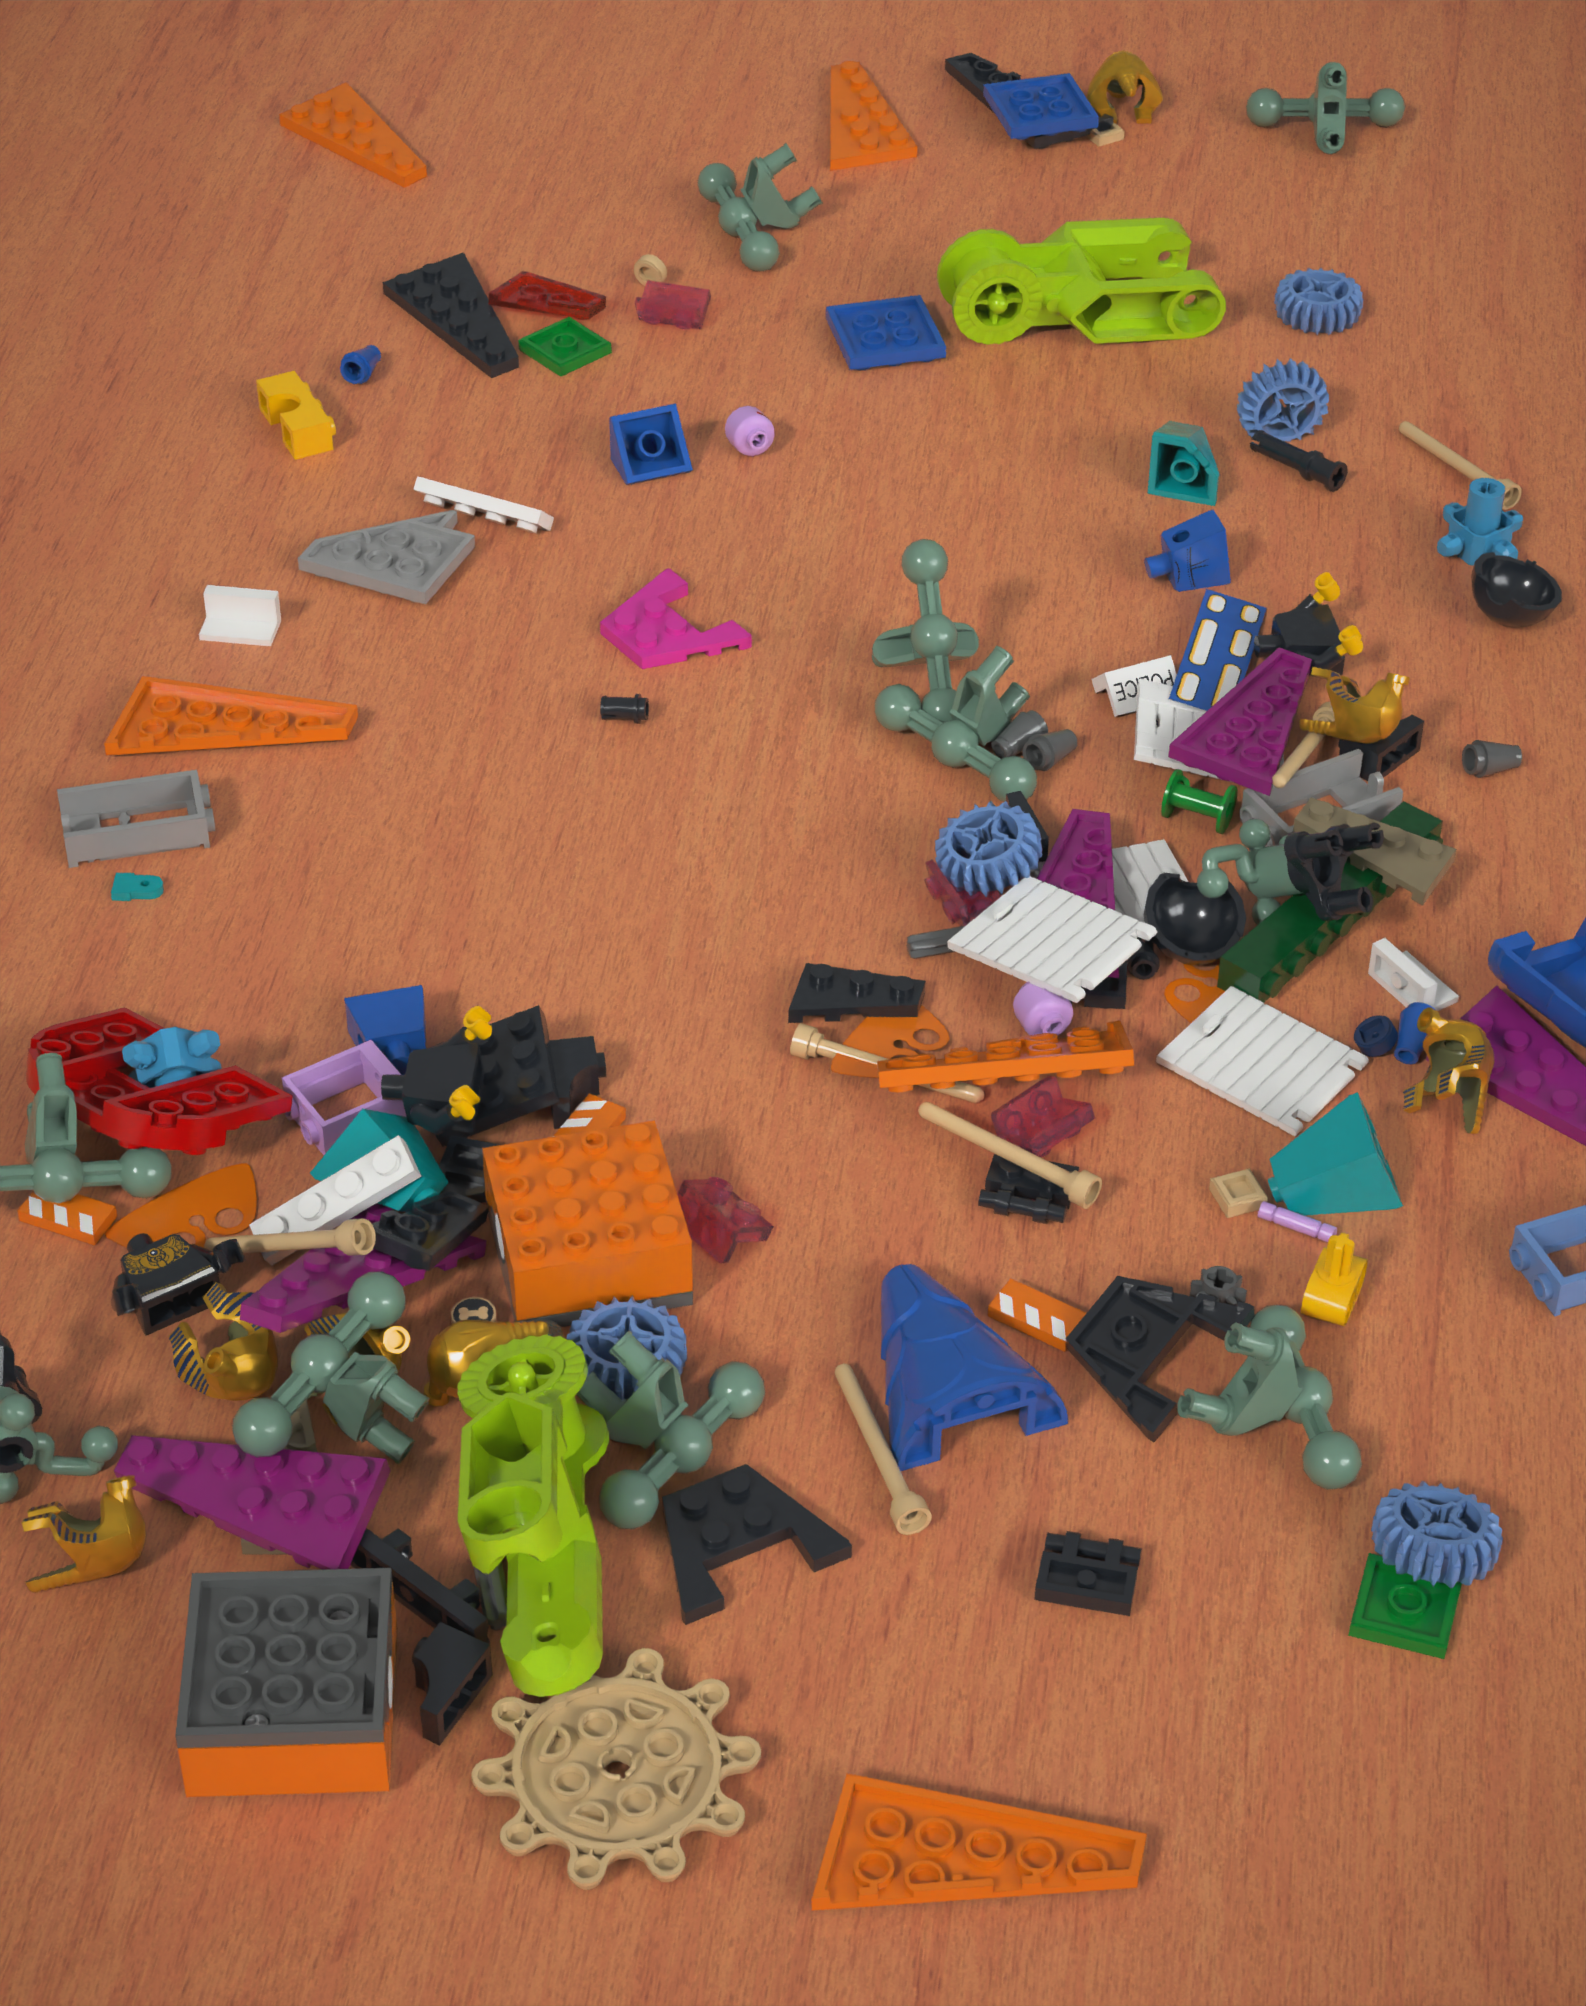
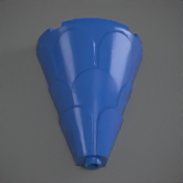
(1546, 978)
(949, 1369)

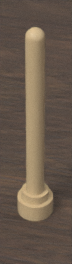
(1512, 490)
(1304, 749)
(809, 1042)
(1079, 1186)
(350, 1237)
(907, 1508)

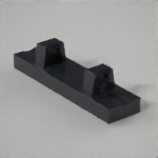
(418, 1589)

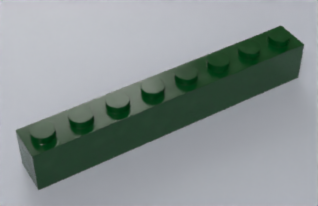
(1295, 933)

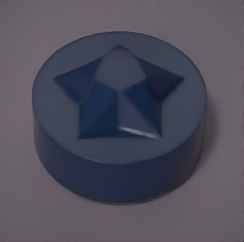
(1375, 1035)

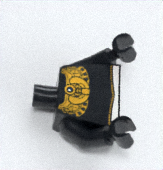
(169, 1278)

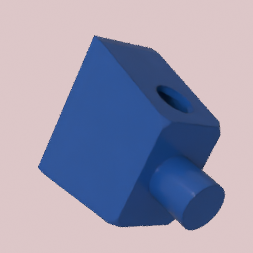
(391, 1020)

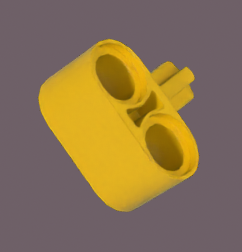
(1335, 1282)

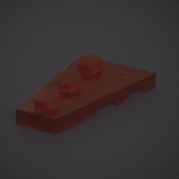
(548, 296)

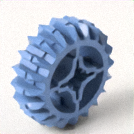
(1318, 301)
(1299, 388)
(988, 848)
(602, 1328)
(1436, 1534)

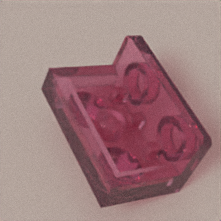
(673, 305)
(957, 906)
(1041, 1117)
(719, 1217)

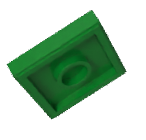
(565, 346)
(1403, 1612)

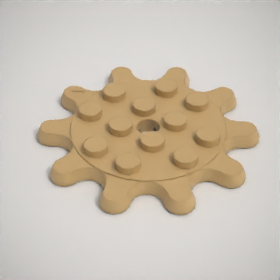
(597, 1814)

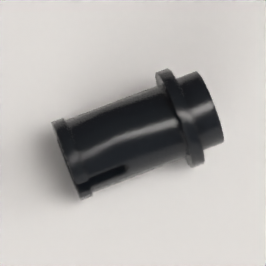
(625, 708)
(1144, 962)

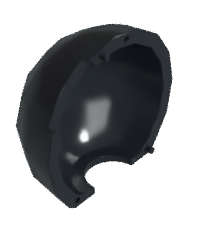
(1513, 590)
(1192, 925)

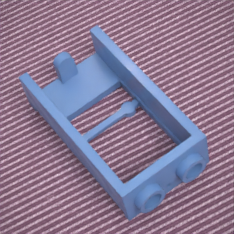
(1529, 1255)

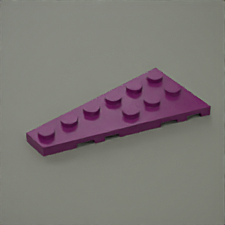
(1249, 726)
(1083, 859)
(1531, 1066)
(325, 1277)
(285, 1502)

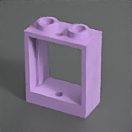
(330, 1077)

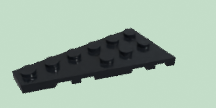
(976, 71)
(456, 309)

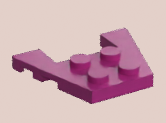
(657, 635)

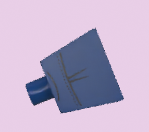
(1193, 554)

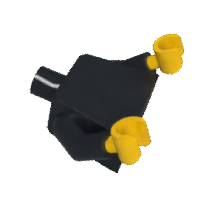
(1313, 631)
(445, 1080)

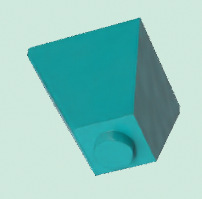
(1183, 464)
(370, 1131)
(1335, 1166)

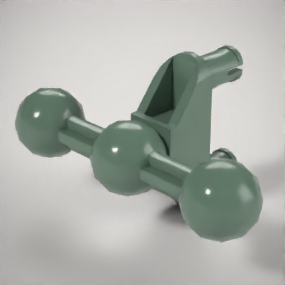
(1327, 107)
(760, 201)
(933, 636)
(976, 718)
(51, 1147)
(1277, 1385)
(352, 1386)
(655, 1415)

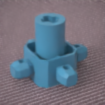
(1480, 524)
(172, 1056)

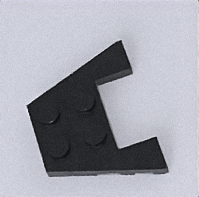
(1132, 1334)
(732, 1519)

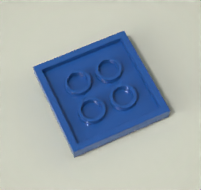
(1040, 106)
(885, 332)

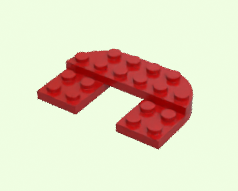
(172, 1116)

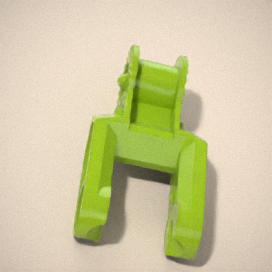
(1085, 274)
(526, 1503)

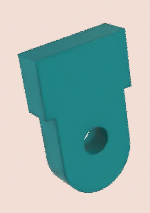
(132, 886)

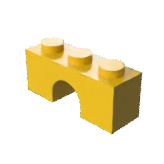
(302, 418)

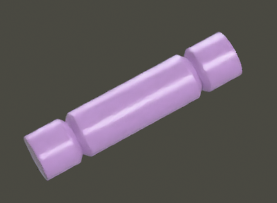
(1296, 1221)

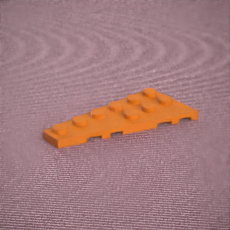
(862, 122)
(354, 131)
(196, 716)
(1016, 1057)
(935, 1846)

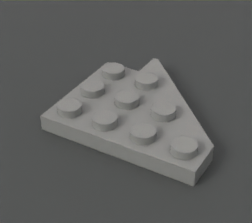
(394, 558)

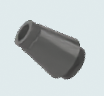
(1017, 733)
(1049, 748)
(1488, 758)

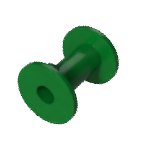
(1198, 800)

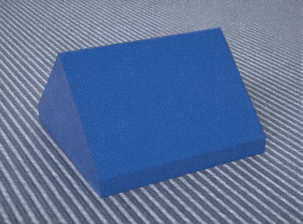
(648, 444)

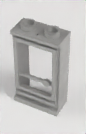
(1331, 777)
(88, 804)

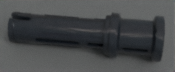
(1310, 464)

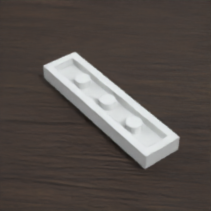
(495, 509)
(341, 1194)

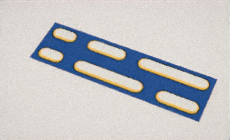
(1217, 650)

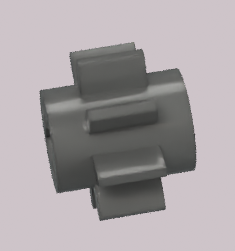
(1220, 1282)

